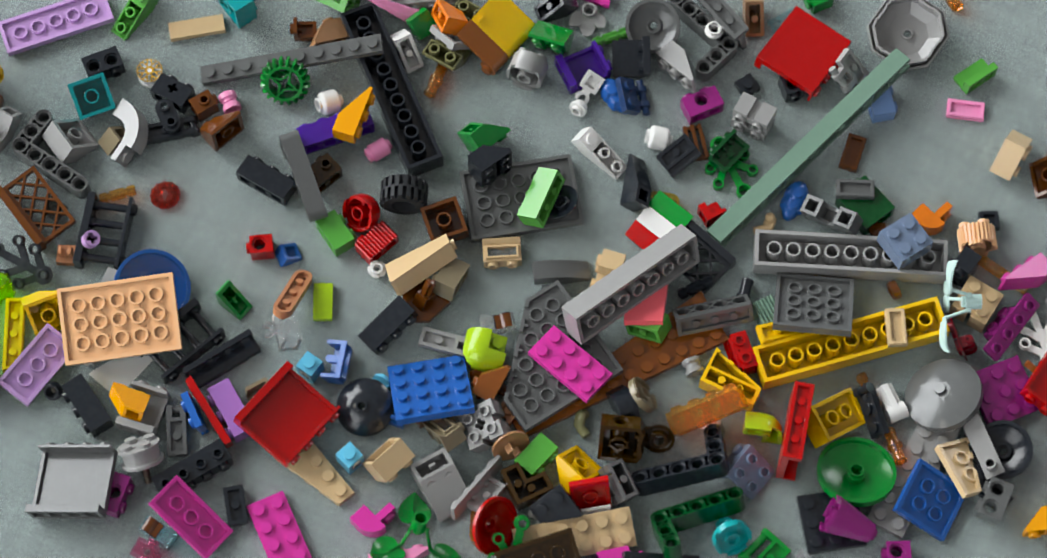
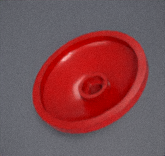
(493, 516)

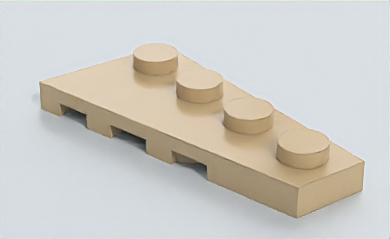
(319, 473)

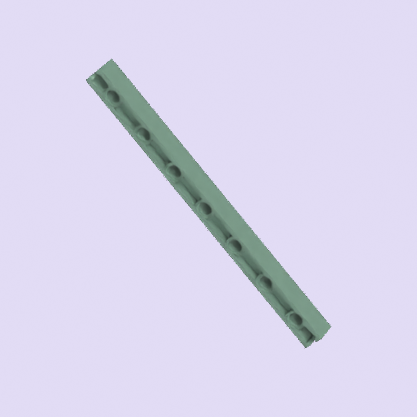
(809, 148)

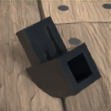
(622, 402)

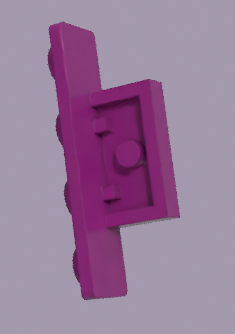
(1008, 325)

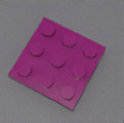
(1001, 391)

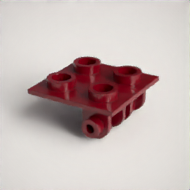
(965, 344)

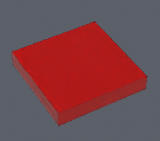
(591, 492)

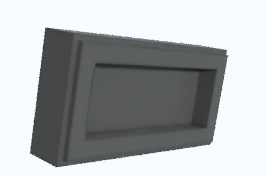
(855, 189)

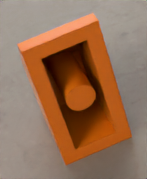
(448, 18)

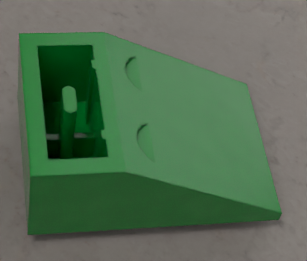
(551, 36)

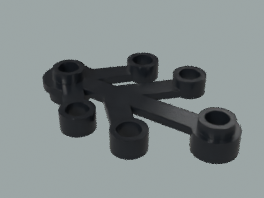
(24, 264)

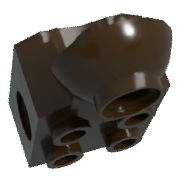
(627, 437)

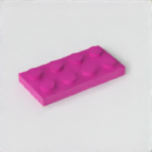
(570, 364)
(190, 517)
(278, 528)

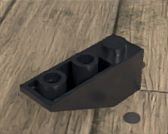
(636, 186)

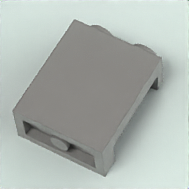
(153, 414)

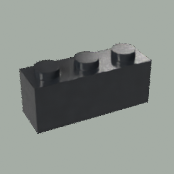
(266, 179)
(388, 325)
(86, 406)

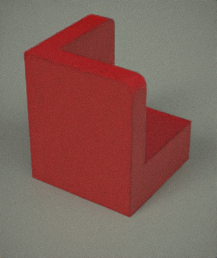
(710, 213)

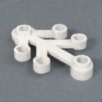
(1038, 335)

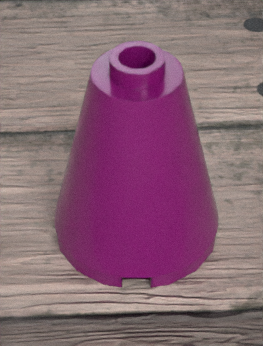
(847, 521)

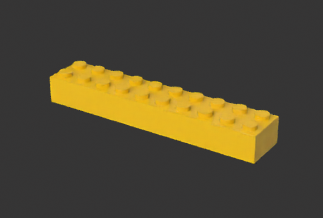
(816, 354)

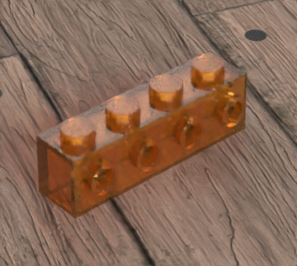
(707, 409)

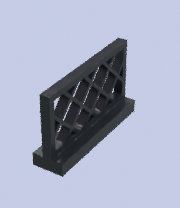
(714, 249)

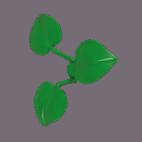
(416, 513)

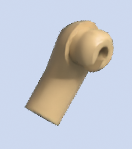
(768, 224)

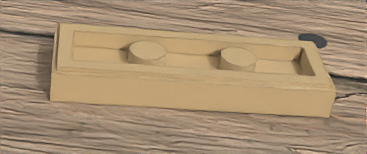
(196, 27)

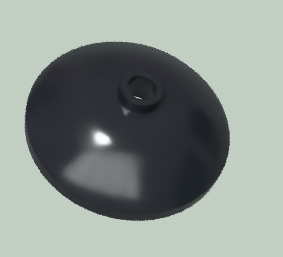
(377, 409)
(1016, 440)

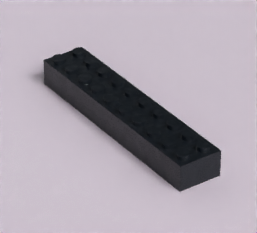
(394, 94)

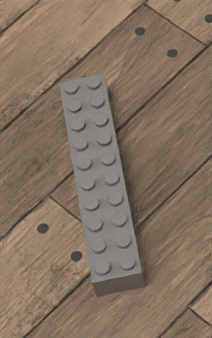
(842, 257)

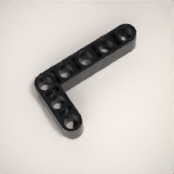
(687, 471)

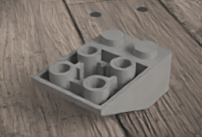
(438, 482)

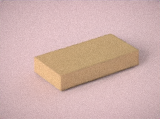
(896, 327)

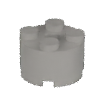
(527, 69)

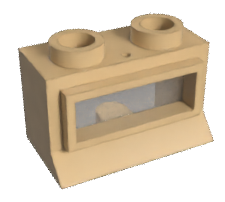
(501, 252)

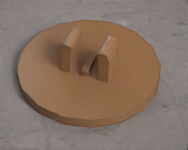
(510, 445)

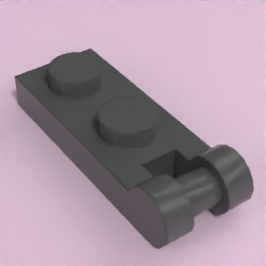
(176, 432)

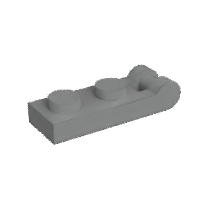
(441, 341)

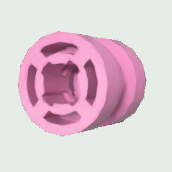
(229, 101)

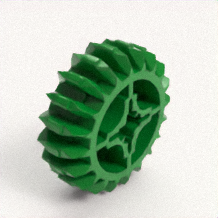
(297, 89)

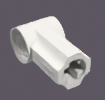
(893, 408)

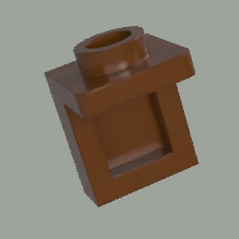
(303, 29)

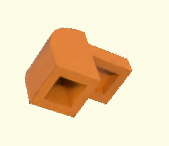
(933, 222)

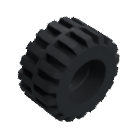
(403, 194)

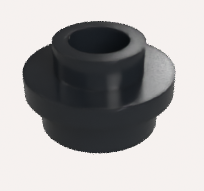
(49, 394)

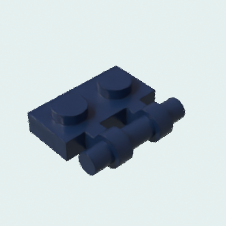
(628, 96)

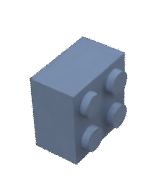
(904, 241)

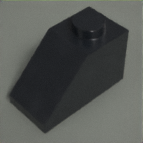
(555, 9)

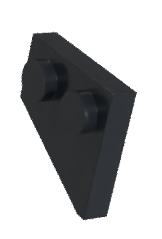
(555, 506)

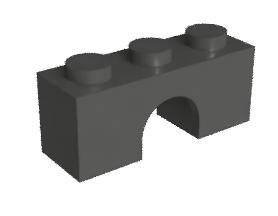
(838, 219)

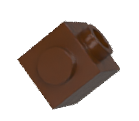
(204, 105)

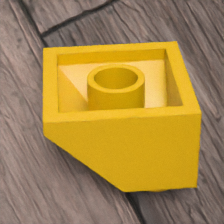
(42, 309)
(575, 465)

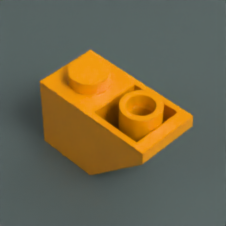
(128, 401)
(1037, 525)

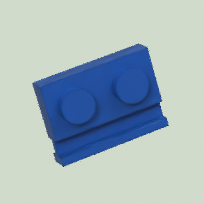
(196, 419)

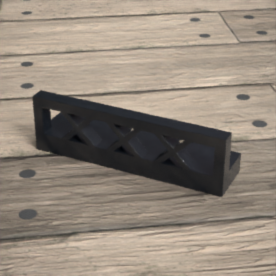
(222, 359)

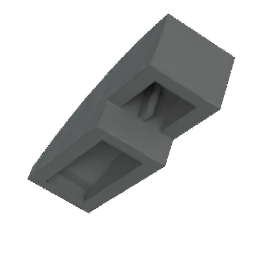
(563, 270)

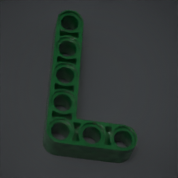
(691, 514)

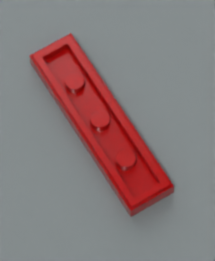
(208, 412)

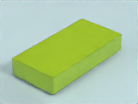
(323, 302)

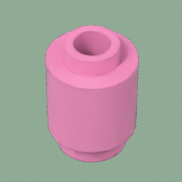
(378, 150)

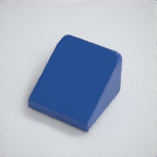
(287, 254)

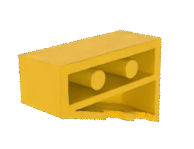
(722, 371)

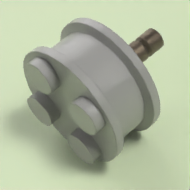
(141, 454)

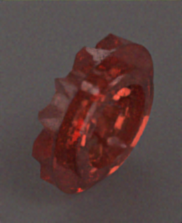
(172, 198)

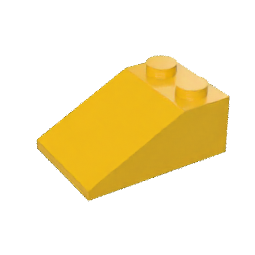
(834, 417)

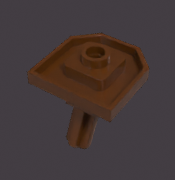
(425, 301)

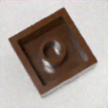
(445, 218)

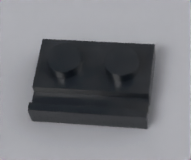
(679, 155)

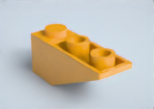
(350, 120)

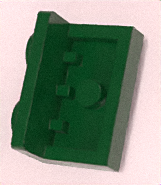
(728, 151)

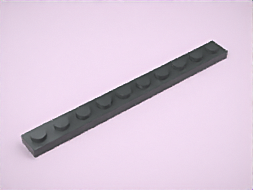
(309, 56)

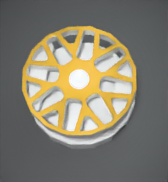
(149, 72)

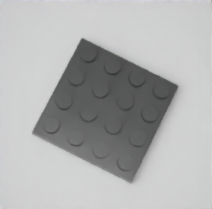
(813, 304)

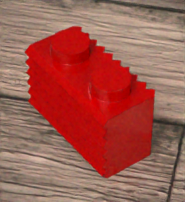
(376, 242)

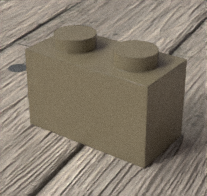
(450, 279)

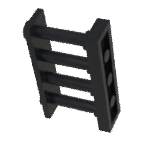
(90, 221)
(189, 311)

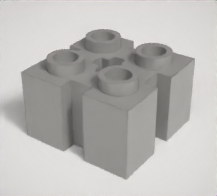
(753, 117)
(484, 425)

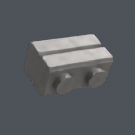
(620, 482)

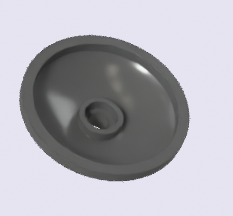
(648, 11)

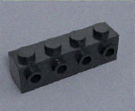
(197, 467)

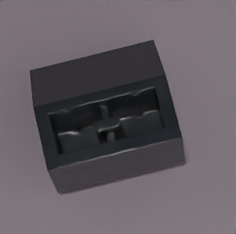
(488, 163)

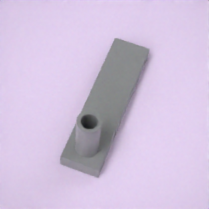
(983, 447)

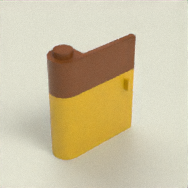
(496, 33)

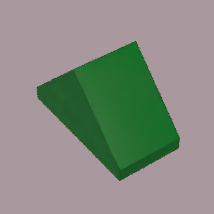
(232, 300)

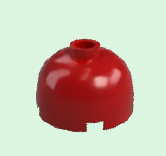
(361, 212)

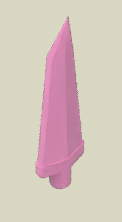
(398, 10)

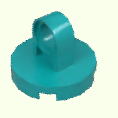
(731, 536)

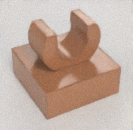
(65, 255)

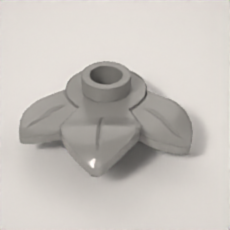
(587, 22)

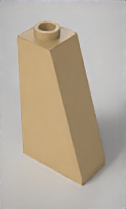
(420, 264)

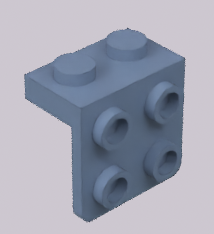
(748, 469)

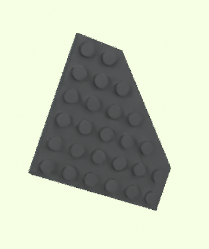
(531, 390)

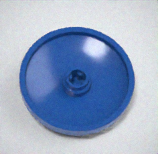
(157, 262)

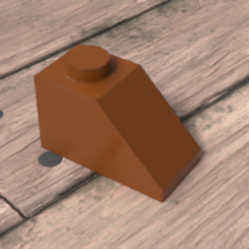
(489, 382)

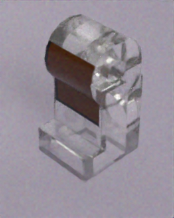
(499, 323)

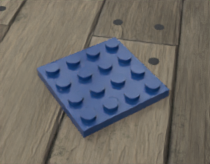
(430, 390)

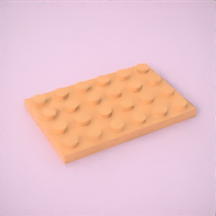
(119, 319)

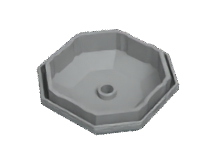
(919, 18)

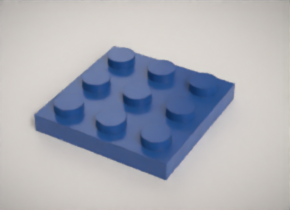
(929, 500)

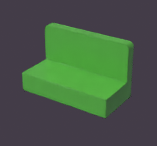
(975, 75)

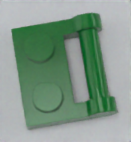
(775, 549)

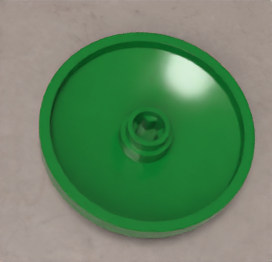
(856, 471)

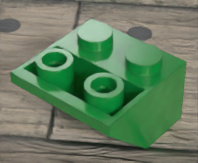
(479, 134)

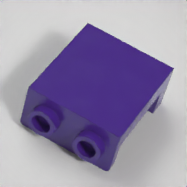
(574, 67)

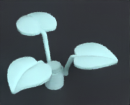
(969, 301)

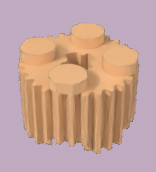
(977, 236)

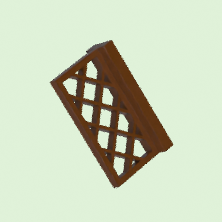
(21, 215)

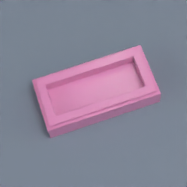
(965, 110)

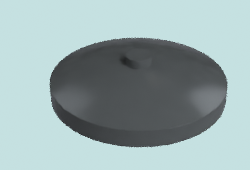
(944, 395)

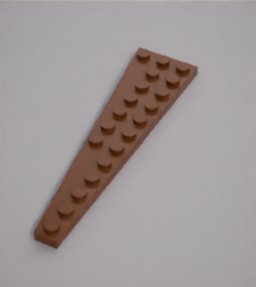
(645, 360)

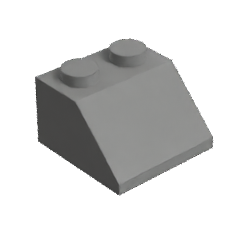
(69, 139)

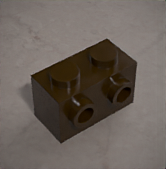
(326, 171)

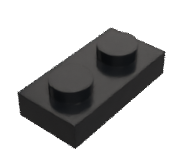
(235, 505)

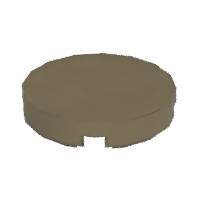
(641, 395)

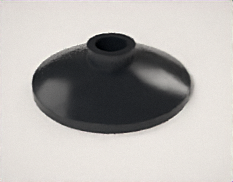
(565, 202)

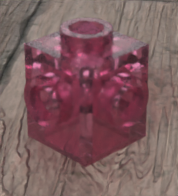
(142, 545)

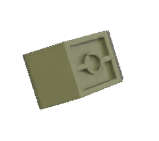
(437, 50)

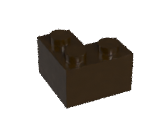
(523, 490)

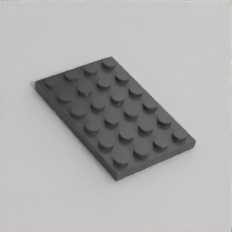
(495, 206)

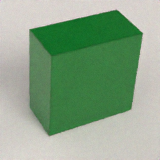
(420, 23)

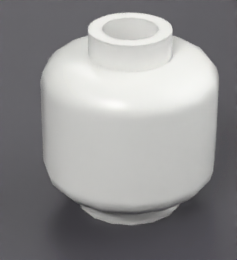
(328, 102)
(658, 138)

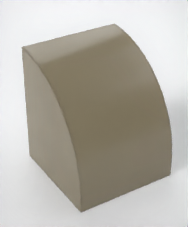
(111, 139)

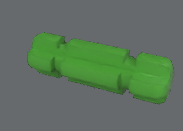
(611, 36)

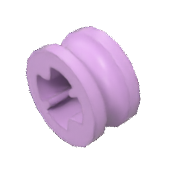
(93, 234)

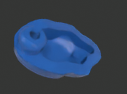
(610, 95)
(793, 200)

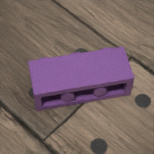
(228, 405)

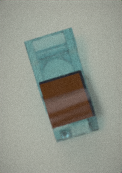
(158, 532)

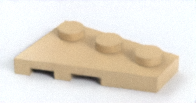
(959, 465)

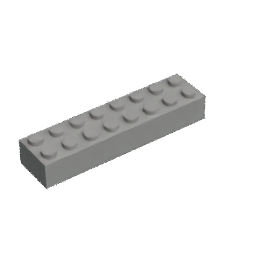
(630, 284)

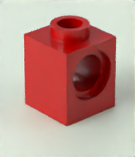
(265, 253)

